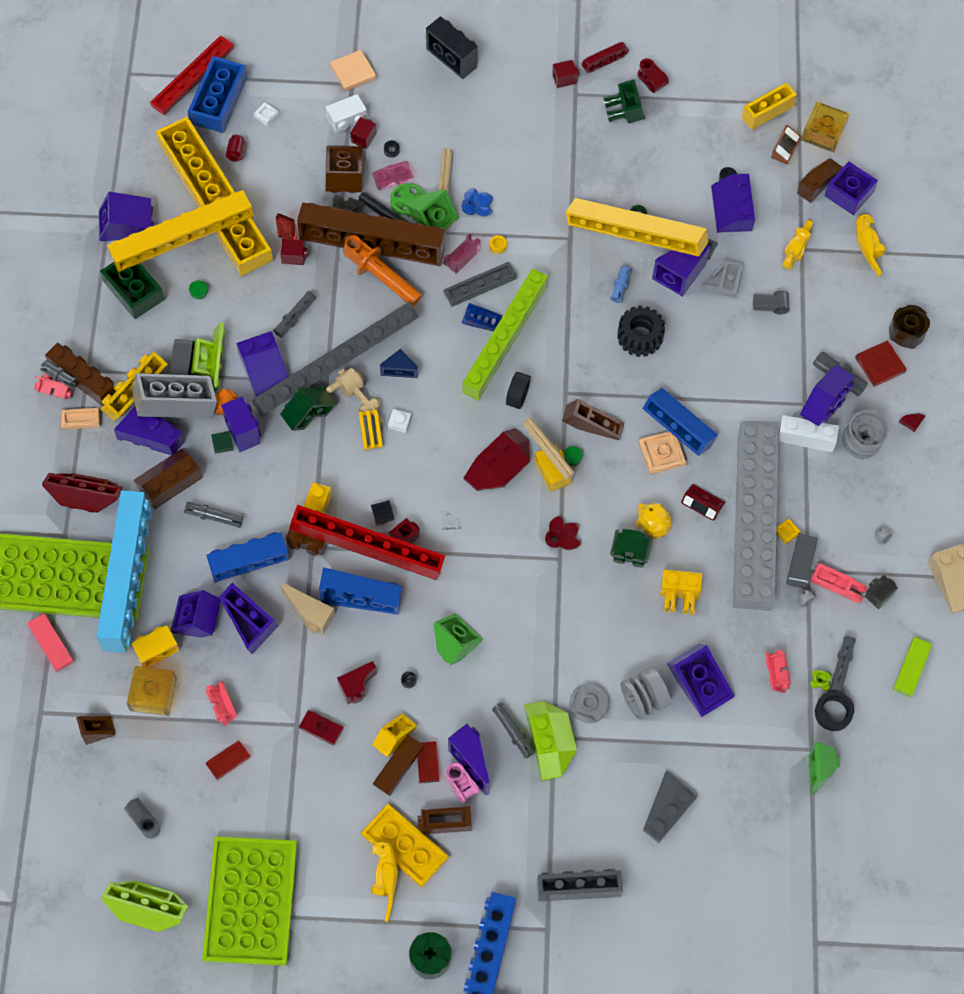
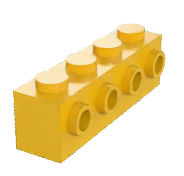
(122, 398)

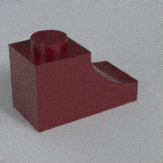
(354, 682)

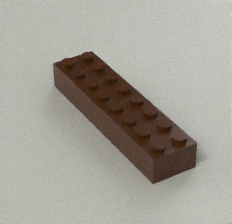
(394, 237)

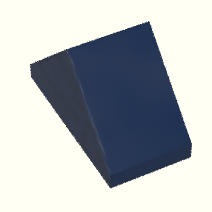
(399, 366)

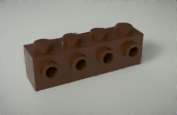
(88, 377)

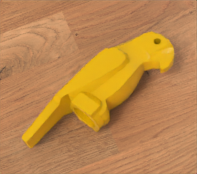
(869, 241)
(797, 246)
(385, 874)

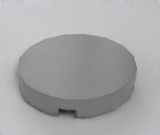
(589, 703)

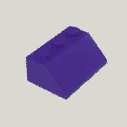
(733, 204)

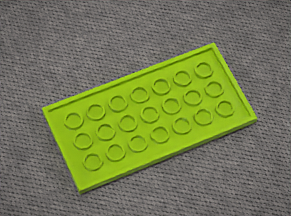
(56, 575)

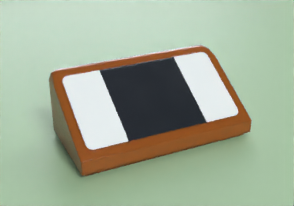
(786, 145)

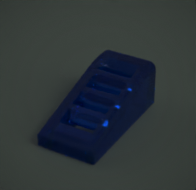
(474, 322)

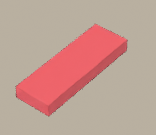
(50, 642)

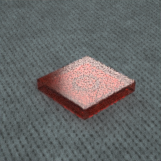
(880, 363)

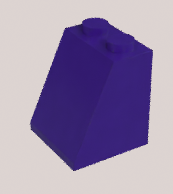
(123, 215)
(679, 270)

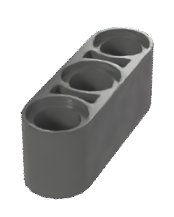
(181, 357)
(801, 561)

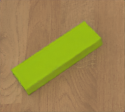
(912, 666)

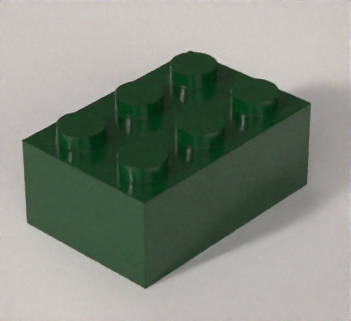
(133, 288)

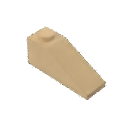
(311, 611)

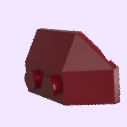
(499, 461)
(81, 491)

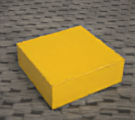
(787, 531)

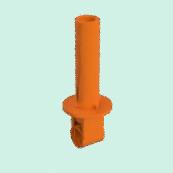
(369, 260)

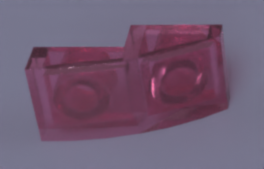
(392, 174)

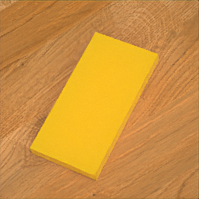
(412, 849)

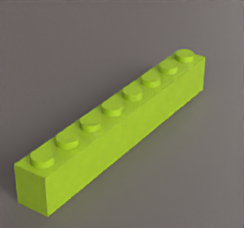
(505, 334)

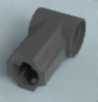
(776, 302)
(142, 817)

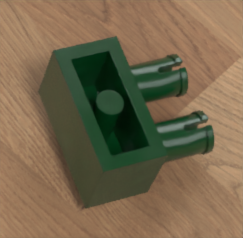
(629, 99)

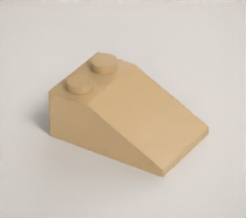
(949, 573)

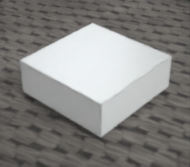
(266, 114)

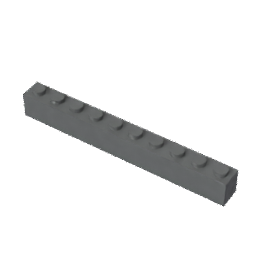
(335, 358)

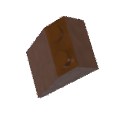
(344, 169)

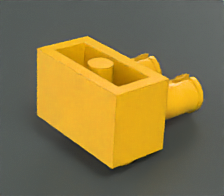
(680, 585)

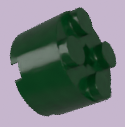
(631, 547)
(420, 949)

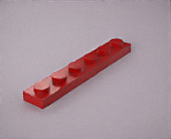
(190, 76)

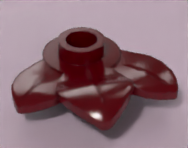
(564, 533)

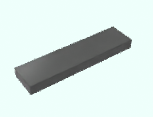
(480, 284)

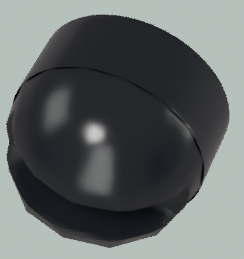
(411, 682)

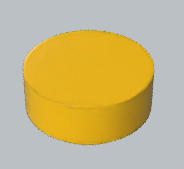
(498, 244)

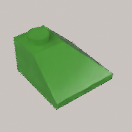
(433, 209)
(454, 638)
(822, 765)

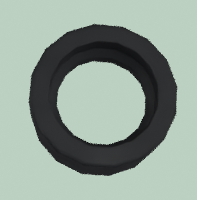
(518, 390)
(839, 697)

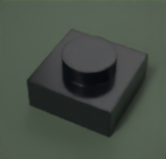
(382, 512)

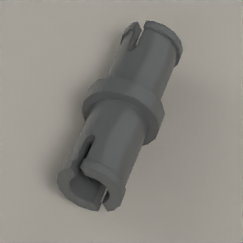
(58, 374)

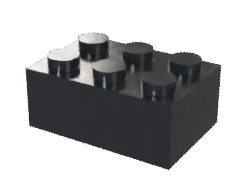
(451, 47)

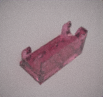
(462, 254)

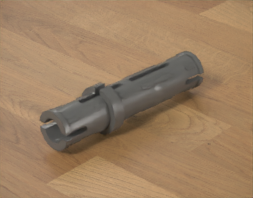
(281, 329)
(205, 512)
(848, 644)
(513, 730)

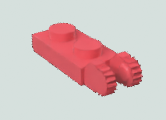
(837, 583)

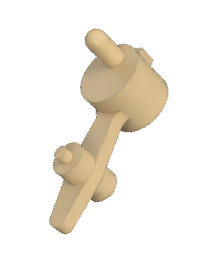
(350, 383)

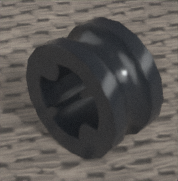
(391, 143)

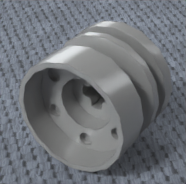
(867, 425)
(647, 692)

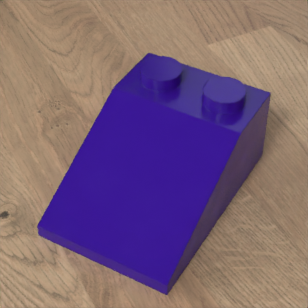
(262, 362)
(701, 679)
(468, 752)

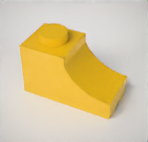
(393, 734)

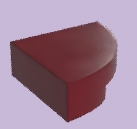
(912, 421)

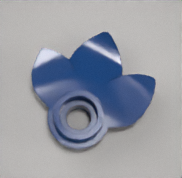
(476, 203)

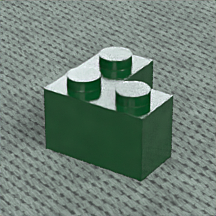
(307, 405)

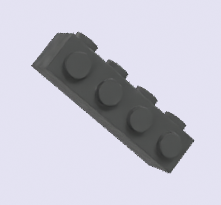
(579, 885)

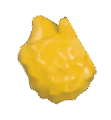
(653, 520)

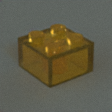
(825, 127)
(151, 690)

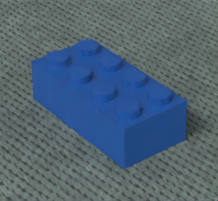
(217, 94)

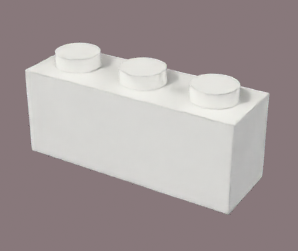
(807, 434)

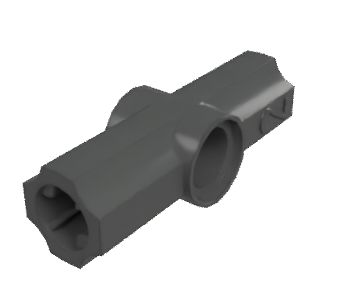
(826, 363)

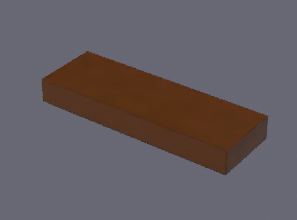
(398, 765)

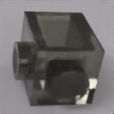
(881, 591)

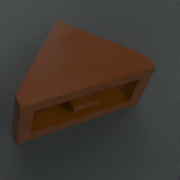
(95, 728)

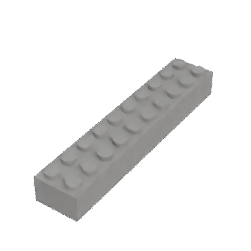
(755, 517)

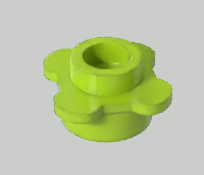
(825, 676)

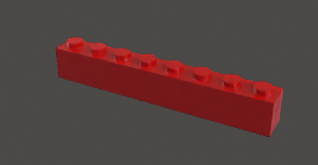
(366, 542)

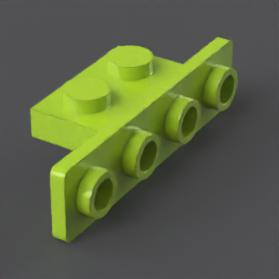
(207, 356)

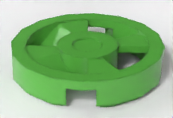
(406, 197)

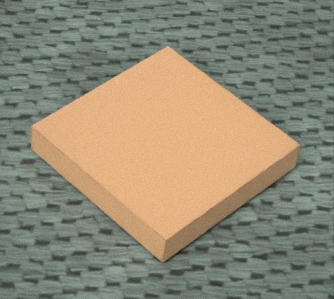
(352, 70)
(662, 452)

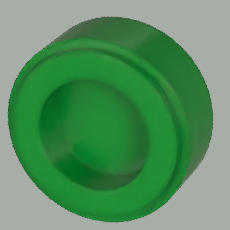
(198, 289)
(573, 455)

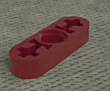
(605, 57)

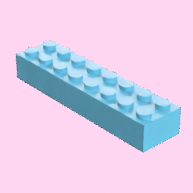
(124, 572)

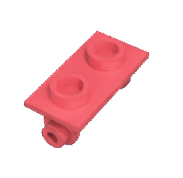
(46, 385)
(779, 679)
(223, 706)

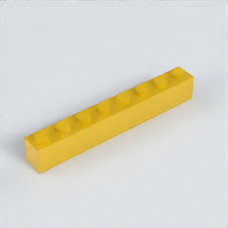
(637, 227)
(180, 230)

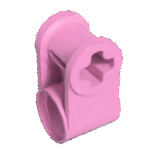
(463, 785)

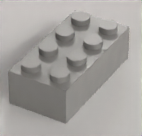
(174, 396)

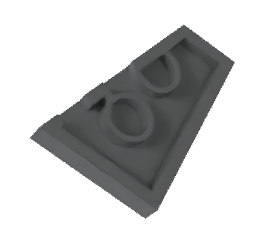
(668, 807)

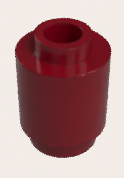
(235, 148)

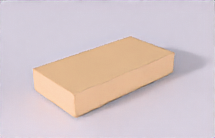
(80, 418)

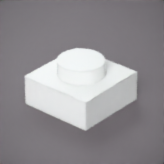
(399, 421)

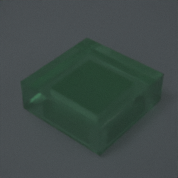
(222, 442)

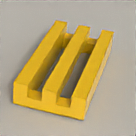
(373, 445)

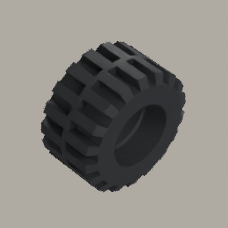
(641, 318)

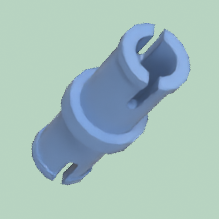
(621, 284)

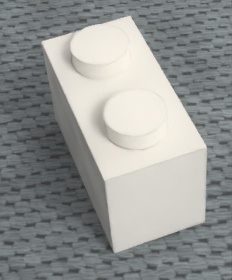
(345, 113)

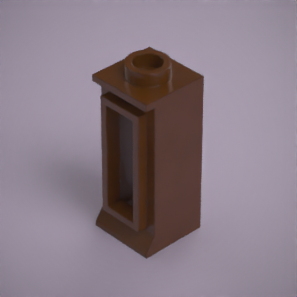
(446, 827)

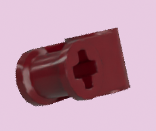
(652, 75)

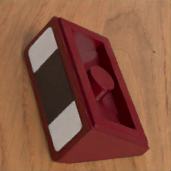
(702, 502)

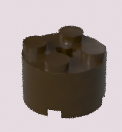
(909, 326)

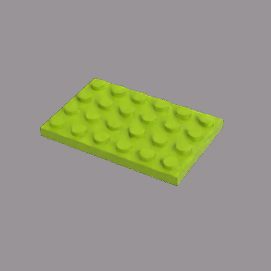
(250, 901)

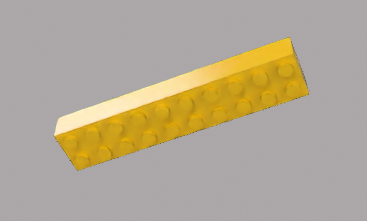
(207, 183)

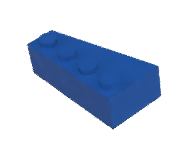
(359, 592)

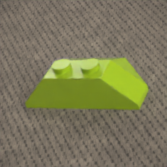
(551, 738)
(144, 905)

